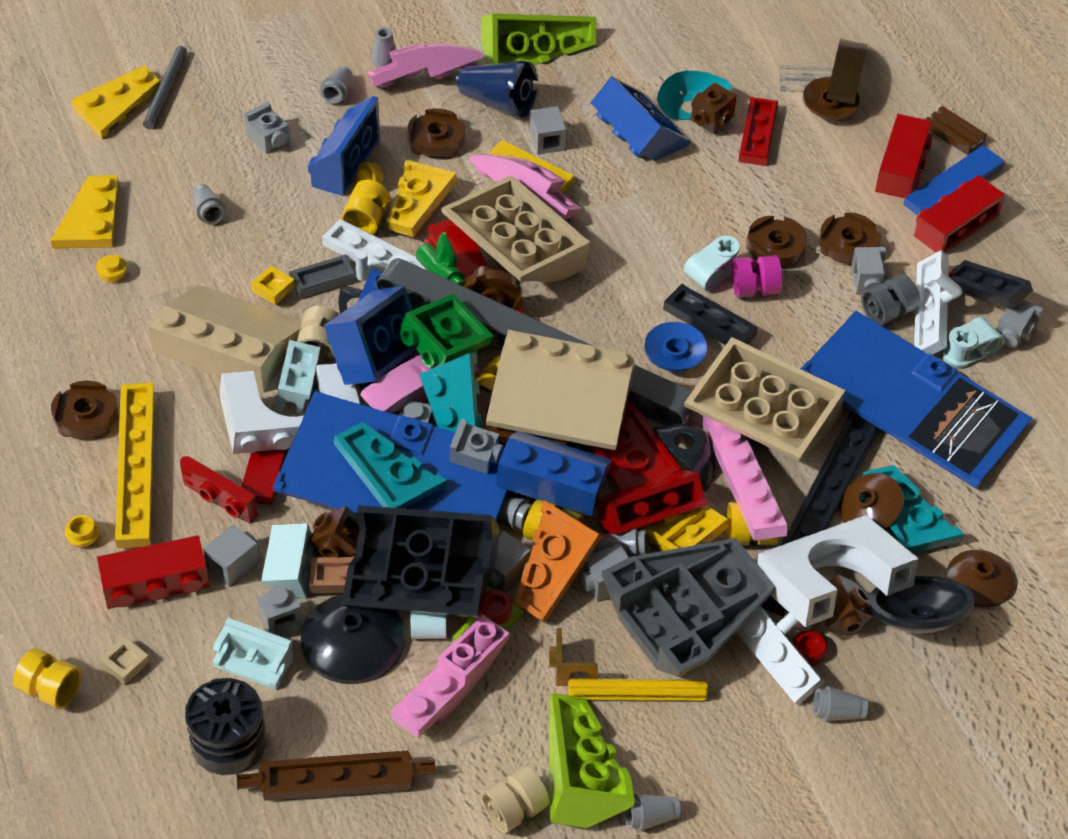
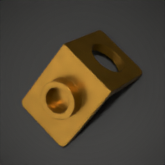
(564, 669)

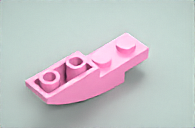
(433, 57)
(533, 176)
(398, 387)
(453, 679)

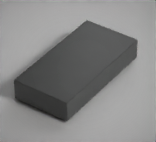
(323, 276)

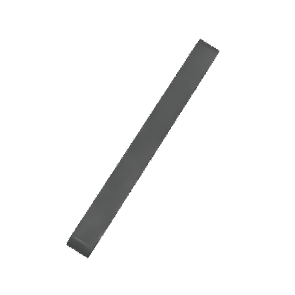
(651, 393)

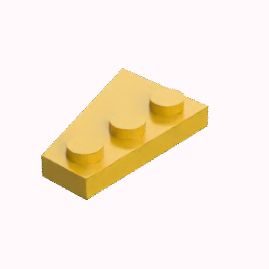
(114, 99)

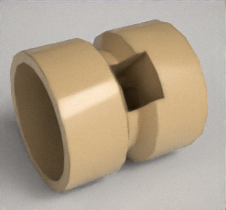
(314, 333)
(518, 797)

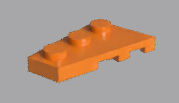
(555, 560)

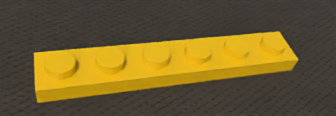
(135, 466)

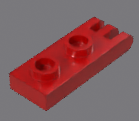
(218, 489)

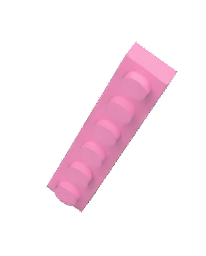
(746, 481)

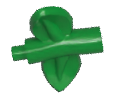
(441, 259)

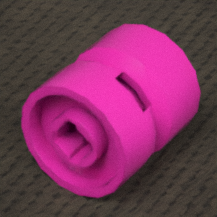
(756, 276)

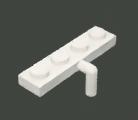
(363, 248)
(935, 292)
(779, 654)

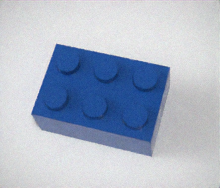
(368, 335)

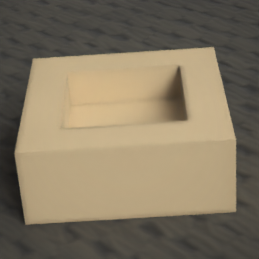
(124, 660)

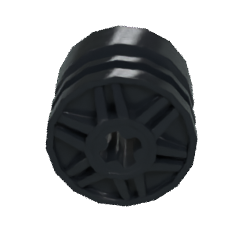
(225, 726)

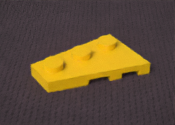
(418, 196)
(90, 216)

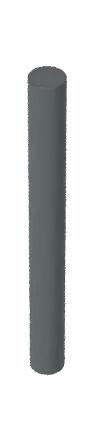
(164, 87)

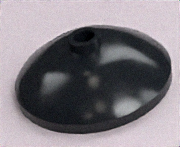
(925, 607)
(351, 652)

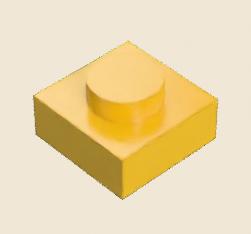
(272, 285)

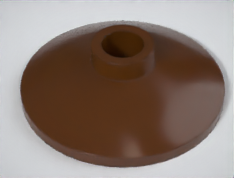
(815, 100)
(884, 505)
(988, 587)

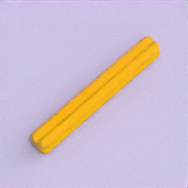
(638, 689)

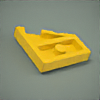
(686, 529)

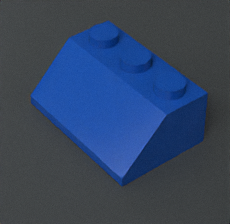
(638, 121)
(347, 147)
(552, 472)

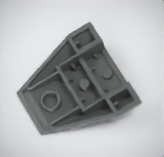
(686, 600)

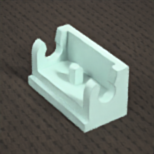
(297, 375)
(289, 558)
(252, 653)

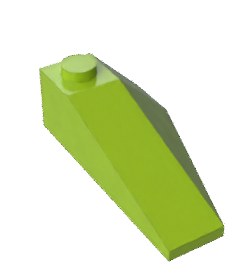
(534, 36)
(583, 771)

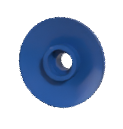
(675, 346)

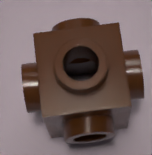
(713, 107)
(336, 533)
(850, 607)

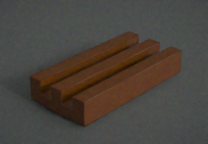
(957, 127)

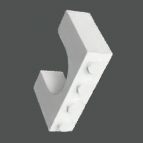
(256, 427)
(851, 545)

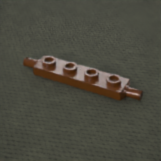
(336, 775)

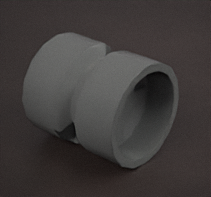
(891, 299)

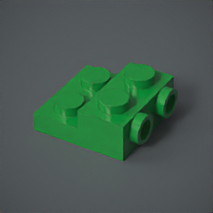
(443, 331)

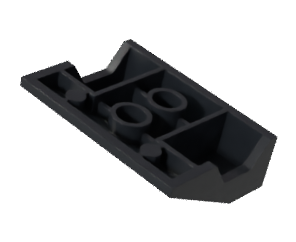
(421, 561)

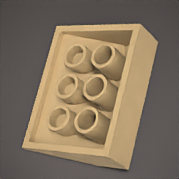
(520, 232)
(223, 334)
(561, 389)
(767, 400)

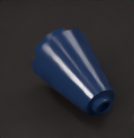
(501, 86)

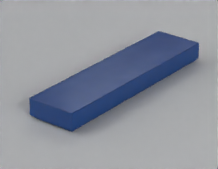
(980, 162)

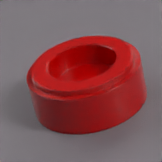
(497, 606)
(811, 646)

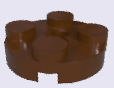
(425, 142)
(837, 229)
(789, 231)
(496, 282)
(89, 424)

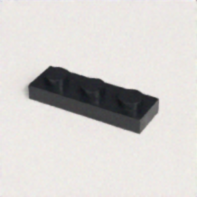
(991, 284)
(708, 316)

